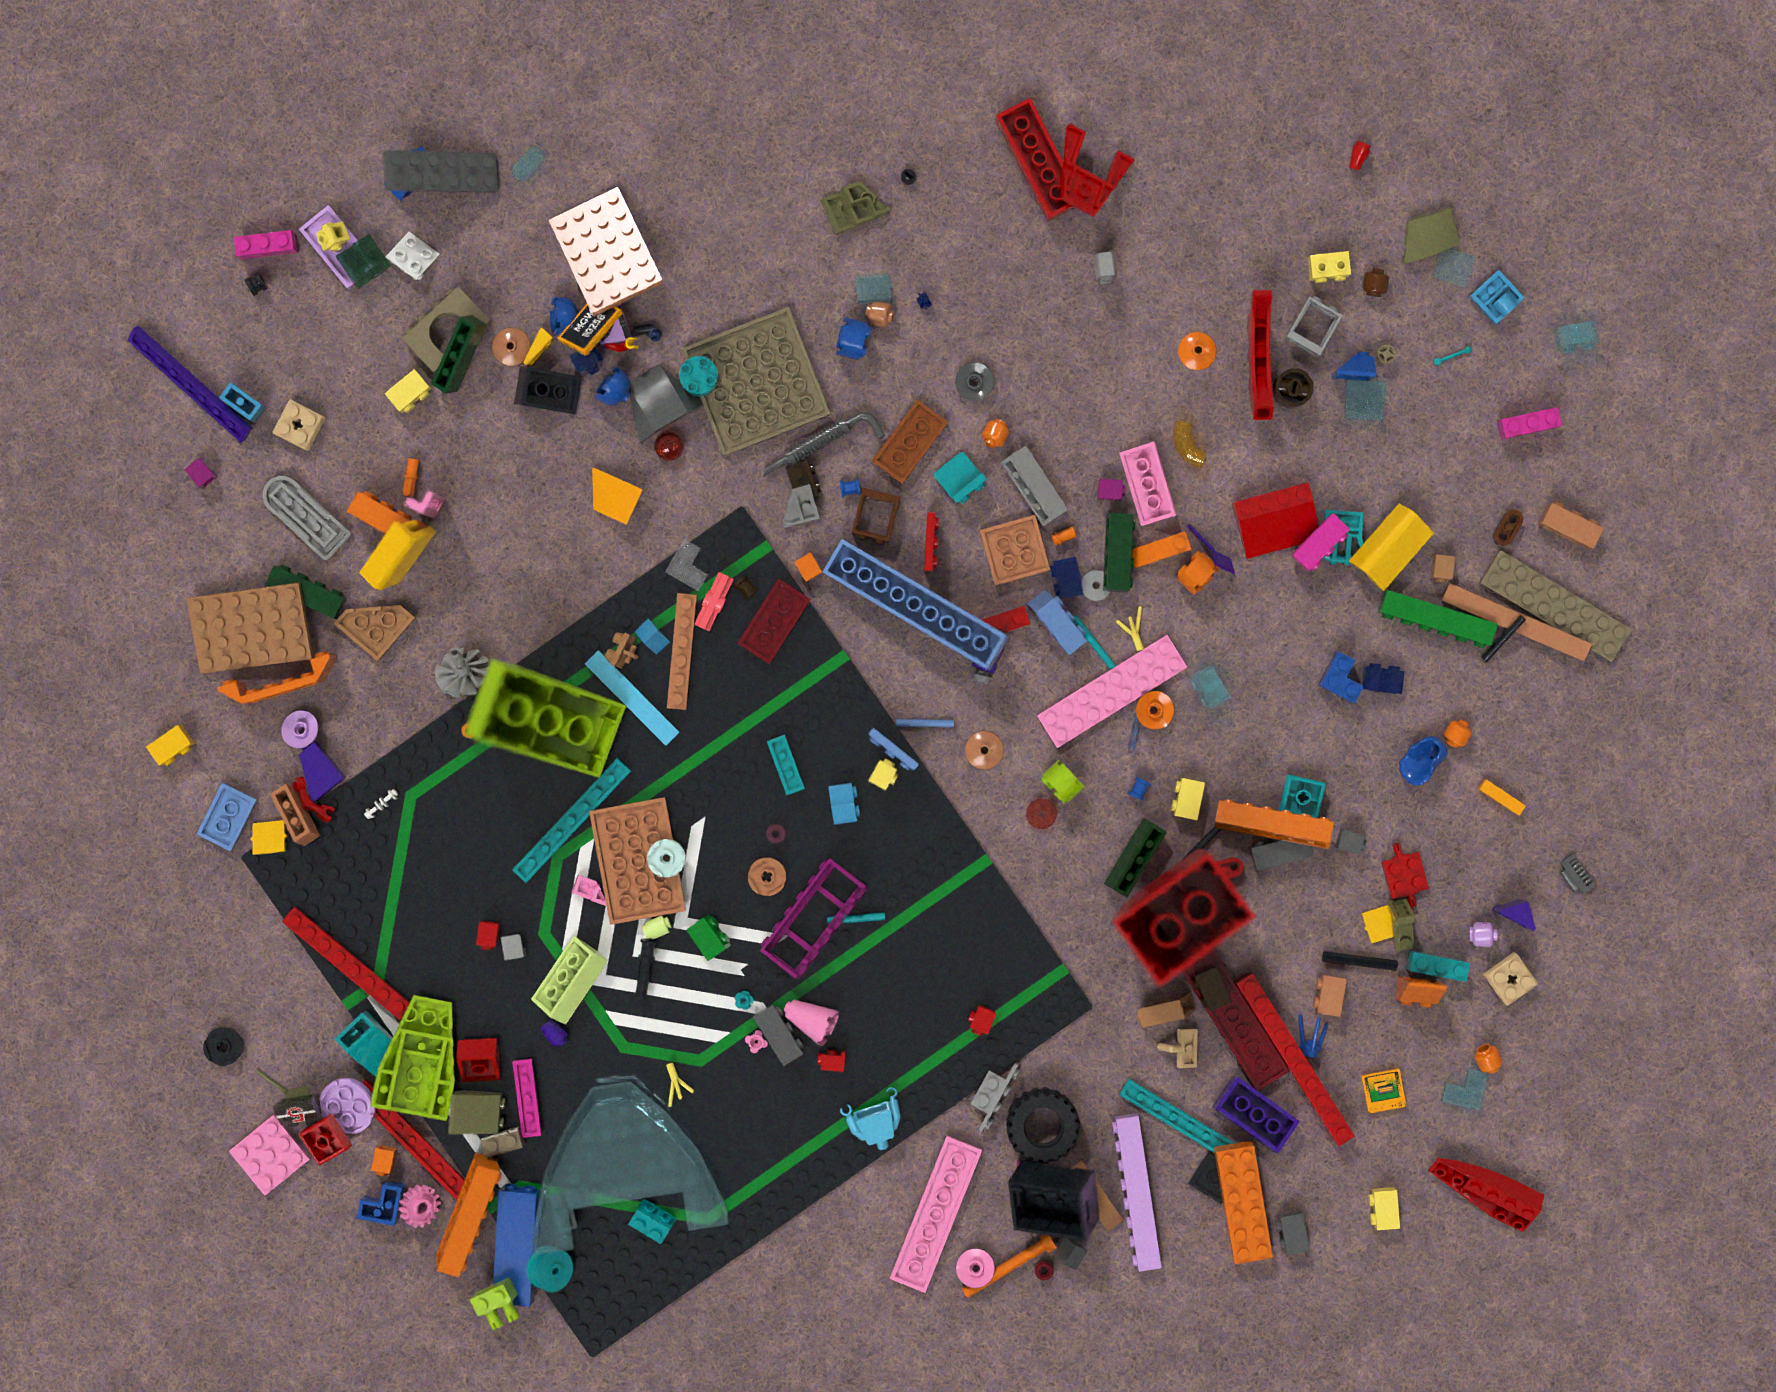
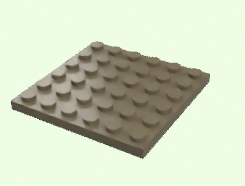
(762, 382)

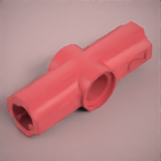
(714, 601)

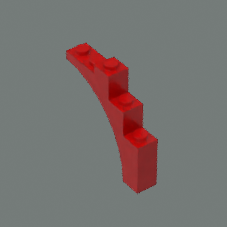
(1259, 355)

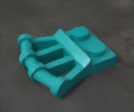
(1354, 522)

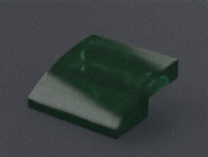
(363, 261)

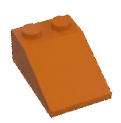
(1419, 991)

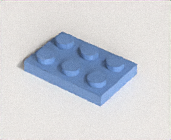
(892, 750)
(227, 816)

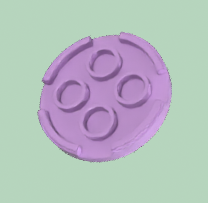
(349, 1103)

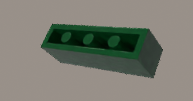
(458, 354)
(1118, 552)
(314, 594)
(1135, 858)

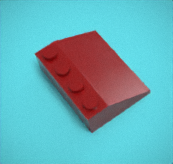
(1275, 520)

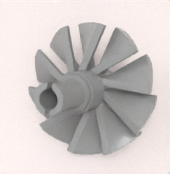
(457, 673)

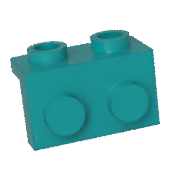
(652, 1221)

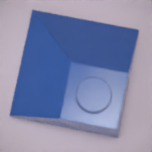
(1357, 368)

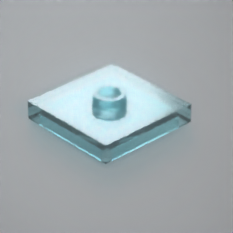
(1364, 400)

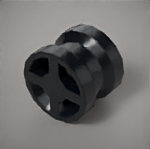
(256, 283)

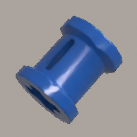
(850, 487)
(1139, 788)

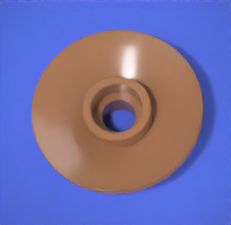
(518, 353)
(974, 746)

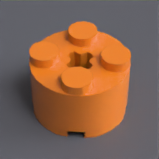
(1197, 573)

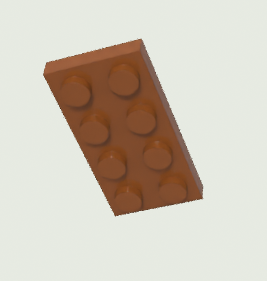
(909, 441)

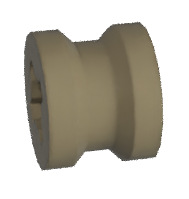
(1389, 355)

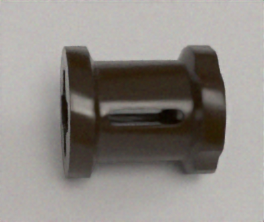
(745, 587)

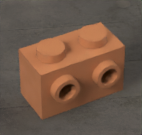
(1330, 995)

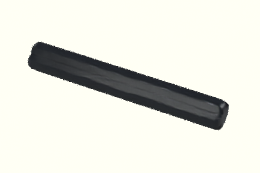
(1362, 961)

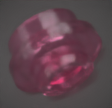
(781, 833)

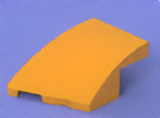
(614, 496)

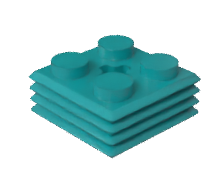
(1295, 786)

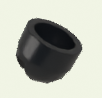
(905, 179)

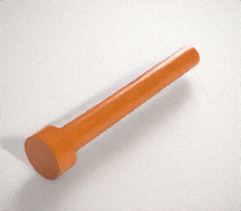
(1046, 1243)

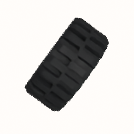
(1043, 1151)

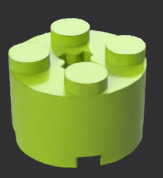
(1063, 780)

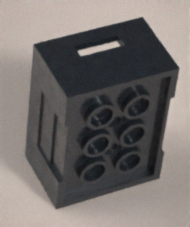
(1053, 1200)

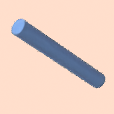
(924, 723)

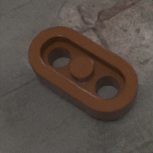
(1508, 528)

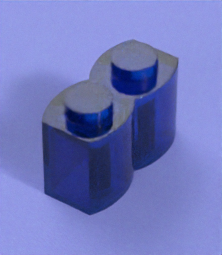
(1382, 679)

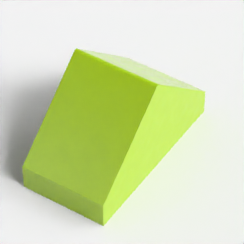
(544, 718)

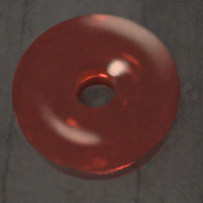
(1041, 822)

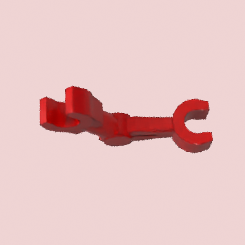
(307, 804)

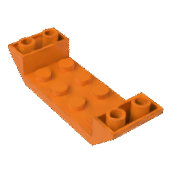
(321, 666)

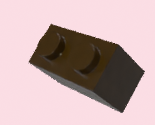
(1211, 988)

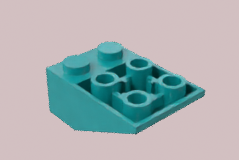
(365, 1041)

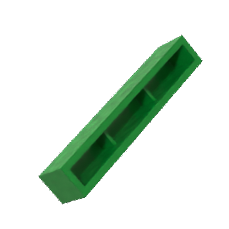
(1438, 618)

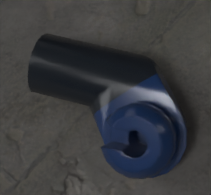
(648, 329)

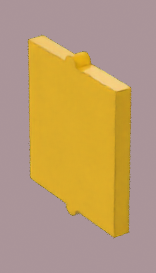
(269, 837)
(1378, 924)

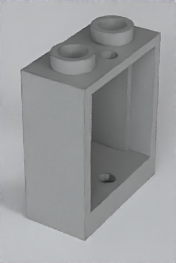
(1304, 343)

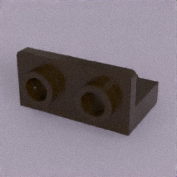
(801, 475)

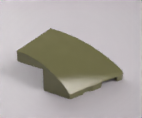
(852, 207)
(1430, 235)

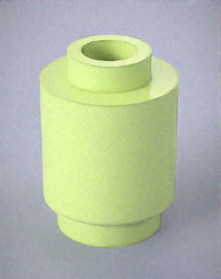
(656, 927)

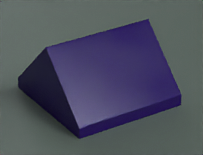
(1518, 912)

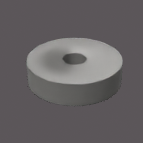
(1087, 588)

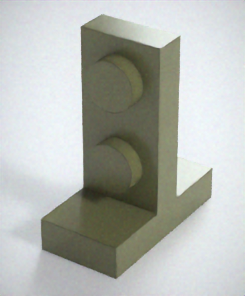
(1402, 926)

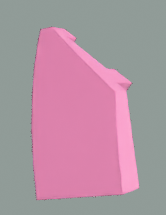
(588, 889)

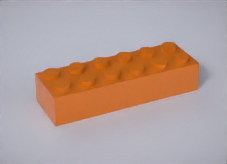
(1243, 1202)
(467, 1215)

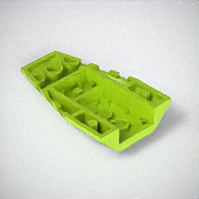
(419, 1062)

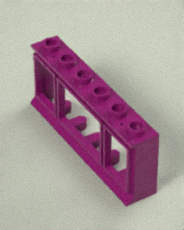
(793, 912)

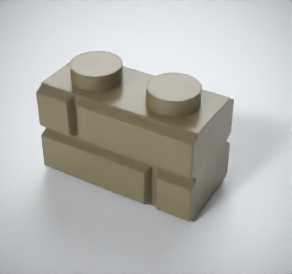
(502, 1142)

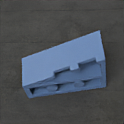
(1058, 621)

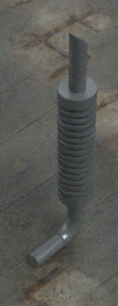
(822, 438)

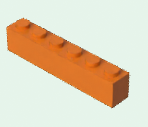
(1274, 824)

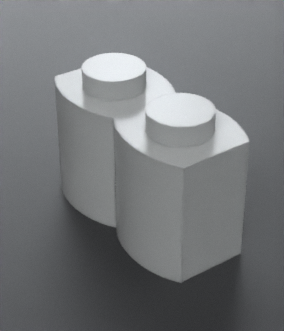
(1104, 267)

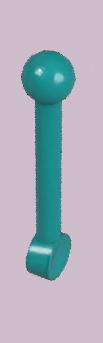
(1437, 361)

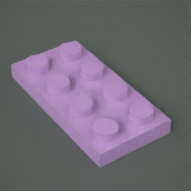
(313, 226)

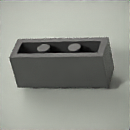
(1277, 853)
(779, 1034)

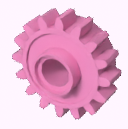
(422, 1196)

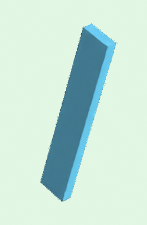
(632, 697)

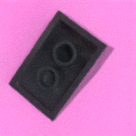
(547, 390)

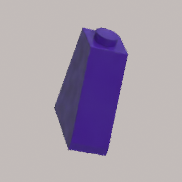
(319, 771)

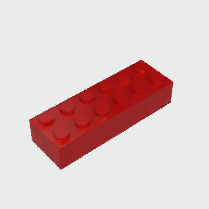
(1035, 156)

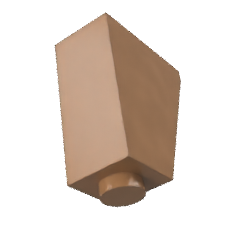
(1166, 1010)

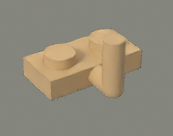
(1185, 1048)

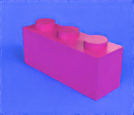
(265, 244)
(1529, 423)
(1320, 543)

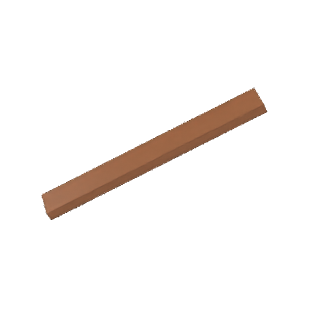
(1506, 616)

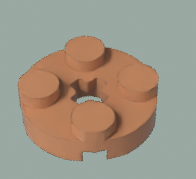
(777, 879)

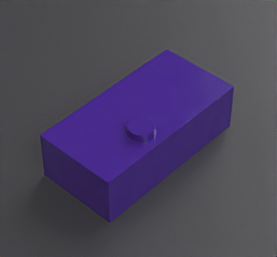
(1255, 1114)

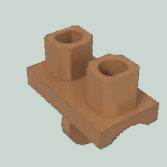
(624, 652)

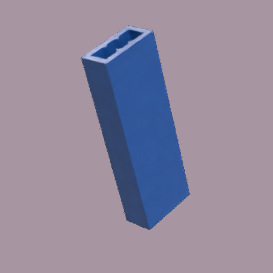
(514, 1238)

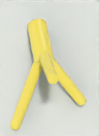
(1135, 629)
(674, 1083)

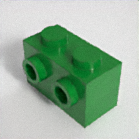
(709, 937)

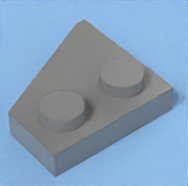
(800, 507)

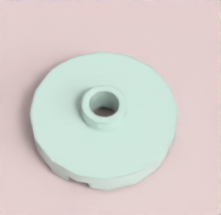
(657, 863)

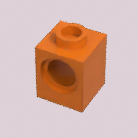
(384, 1160)

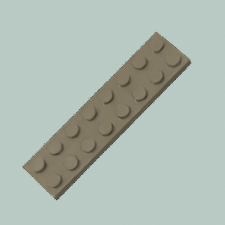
(1554, 605)

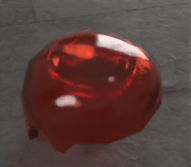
(668, 445)

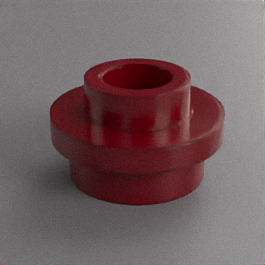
(1046, 1276)

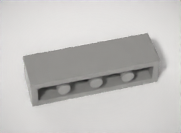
(1034, 485)

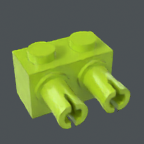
(495, 1296)

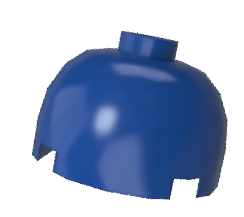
(562, 314)
(614, 388)

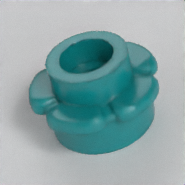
(743, 995)

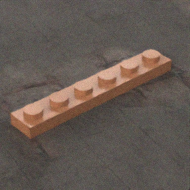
(681, 651)

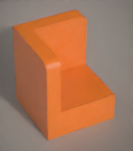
(808, 567)

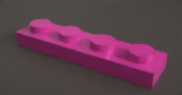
(527, 1098)

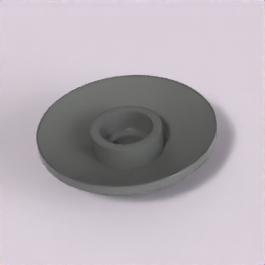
(981, 374)

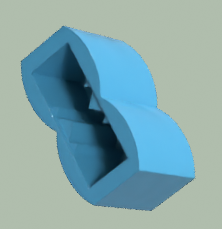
(843, 804)

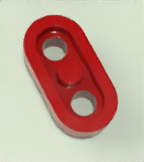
(1225, 867)

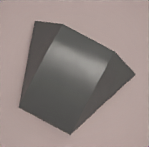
(659, 401)

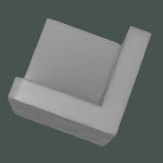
(512, 947)

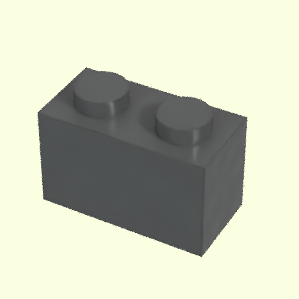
(1293, 1232)

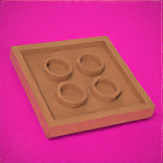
(1014, 550)

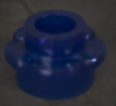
(924, 301)

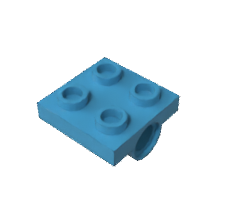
(1497, 297)

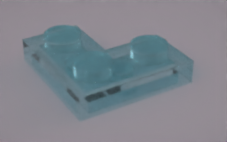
(1469, 1095)

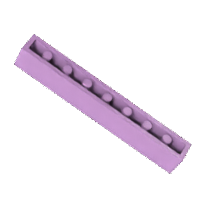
(1137, 1192)

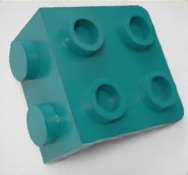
(960, 478)

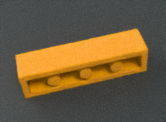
(1501, 797)

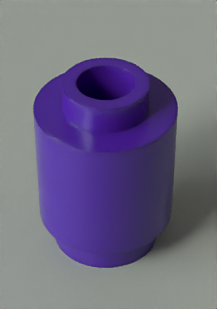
(554, 1033)

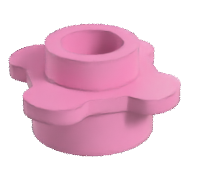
(756, 1046)

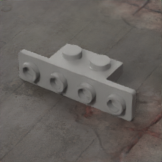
(991, 1093)

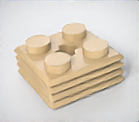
(309, 419)
(1498, 978)

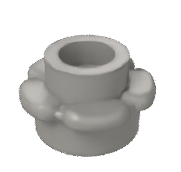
(981, 677)

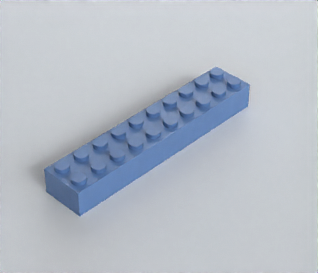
(916, 604)

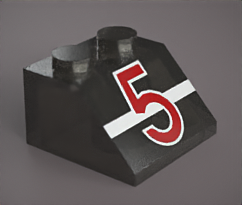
(298, 1109)

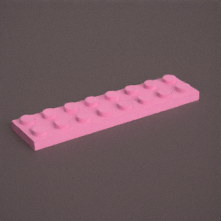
(1112, 691)
(935, 1214)

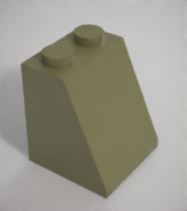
(476, 1112)

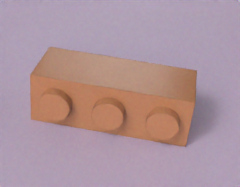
(1571, 525)
(294, 816)

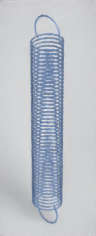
(1135, 734)

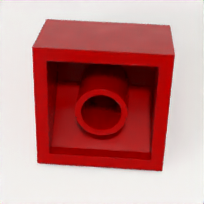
(478, 1060)

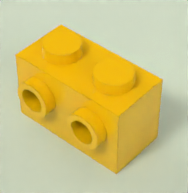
(170, 745)

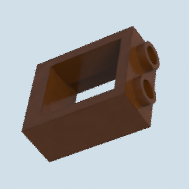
(880, 496)

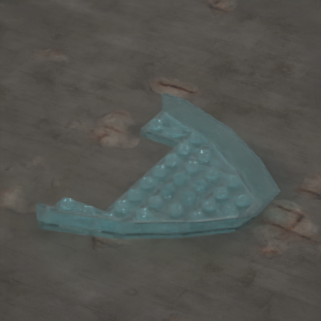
(617, 1152)

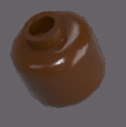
(1375, 282)

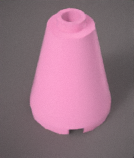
(812, 1019)

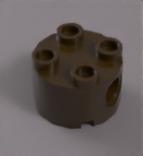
(1293, 388)

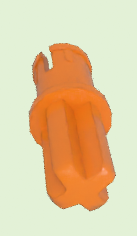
(410, 477)

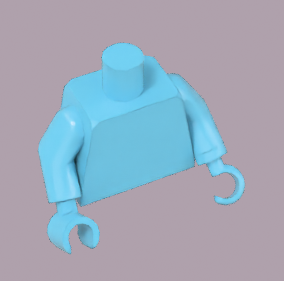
(876, 1122)

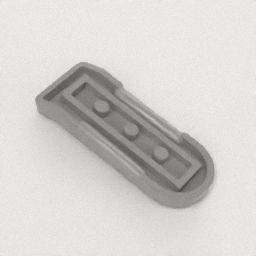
(304, 516)

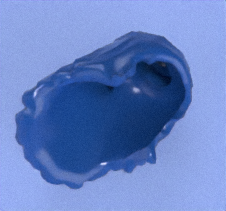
(1422, 760)

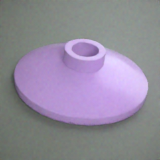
(292, 726)

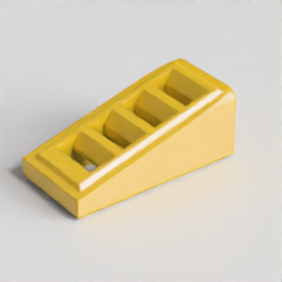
(540, 344)

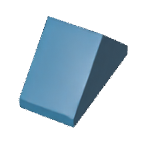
(652, 636)

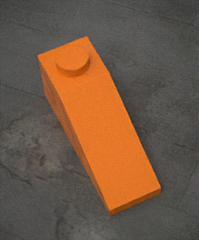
(1160, 549)

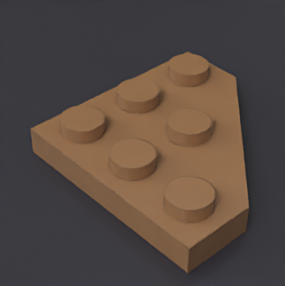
(375, 627)

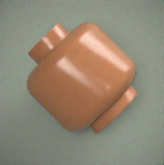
(880, 314)

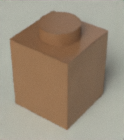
(1442, 568)

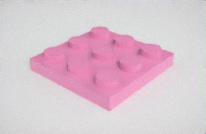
(269, 1155)

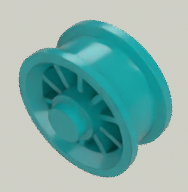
(550, 1270)

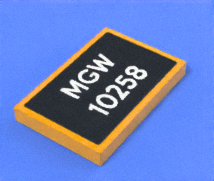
(588, 329)

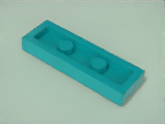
(785, 765)

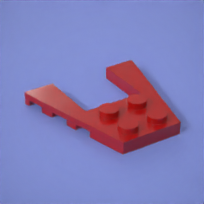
(1081, 187)

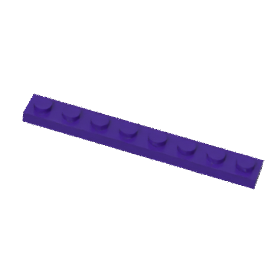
(189, 384)

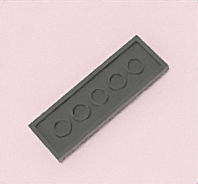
(440, 171)

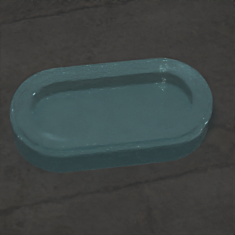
(528, 164)

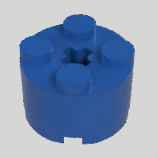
(852, 338)

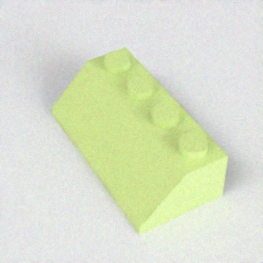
(569, 980)

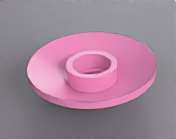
(968, 1261)

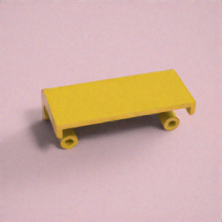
(1392, 546)
(396, 554)

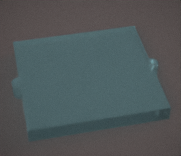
(1454, 267)
(873, 288)

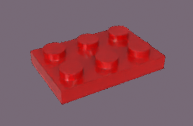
(931, 542)

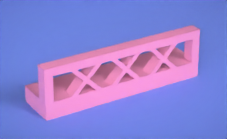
(430, 505)

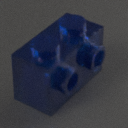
(587, 364)
(1067, 578)

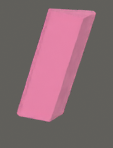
(1148, 483)

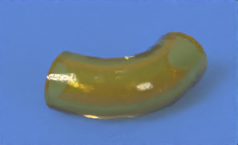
(1184, 445)

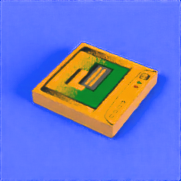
(1383, 1090)

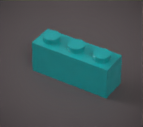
(1438, 966)

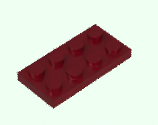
(774, 621)

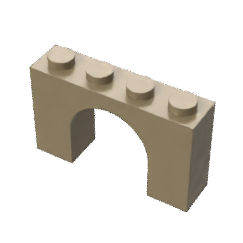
(420, 336)

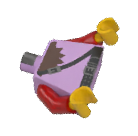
(618, 336)

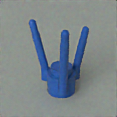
(1313, 1046)

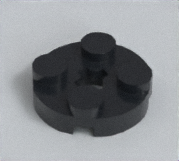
(217, 1055)

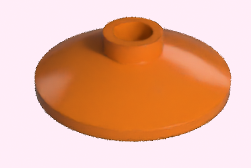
(1187, 351)
(1164, 710)

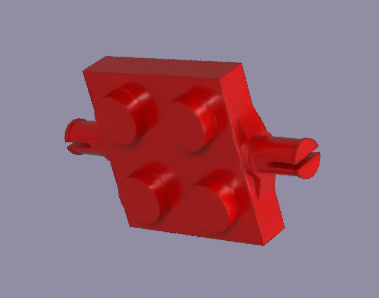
(1404, 875)

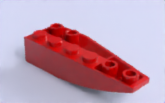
(1491, 1192)

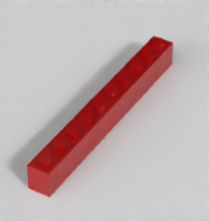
(1294, 1058)

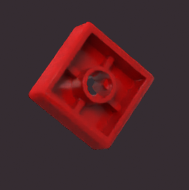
(335, 1142)

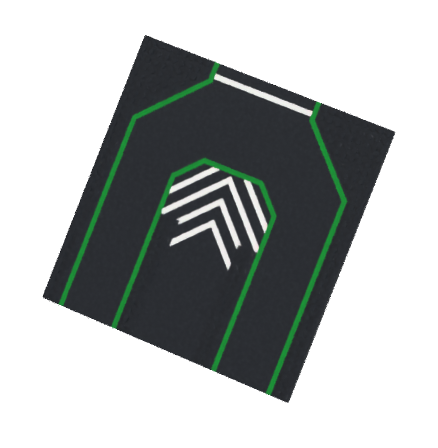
(442, 857)

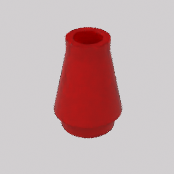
(1359, 155)

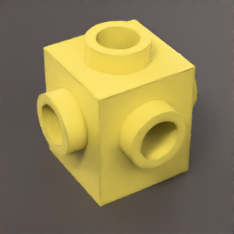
(333, 236)

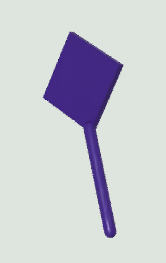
(1219, 559)

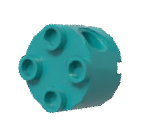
(699, 376)

